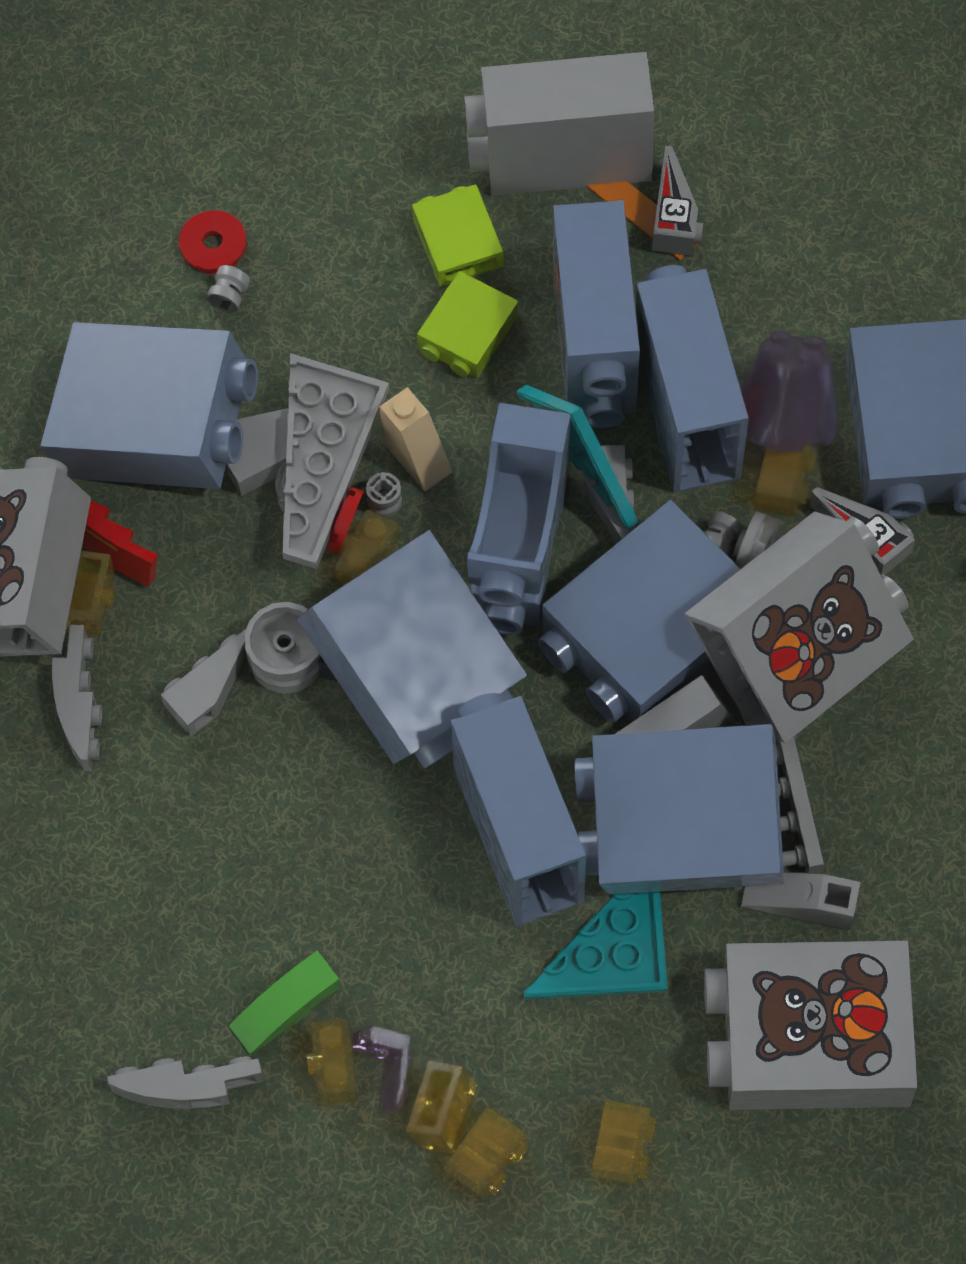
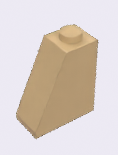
(413, 439)

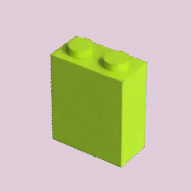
(457, 234)
(467, 325)

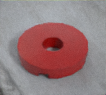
(212, 224)
(344, 520)

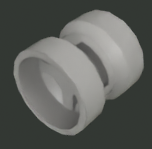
(228, 287)
(385, 502)
(723, 530)

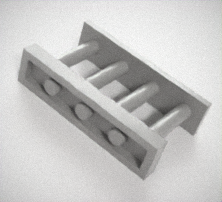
(800, 817)

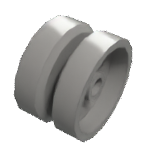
(280, 650)

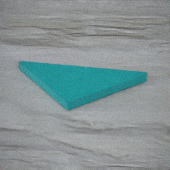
(586, 452)
(611, 954)

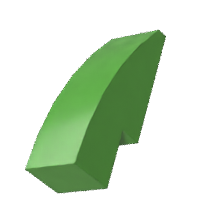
(285, 1002)

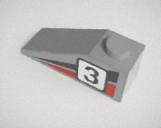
(676, 212)
(893, 538)

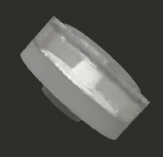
(760, 535)

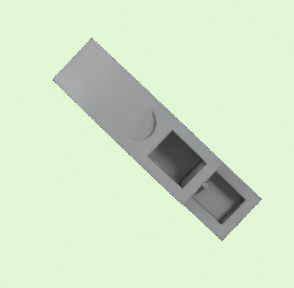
(73, 698)
(171, 1087)

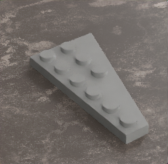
(326, 437)

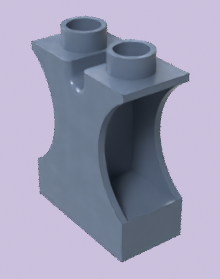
(519, 515)

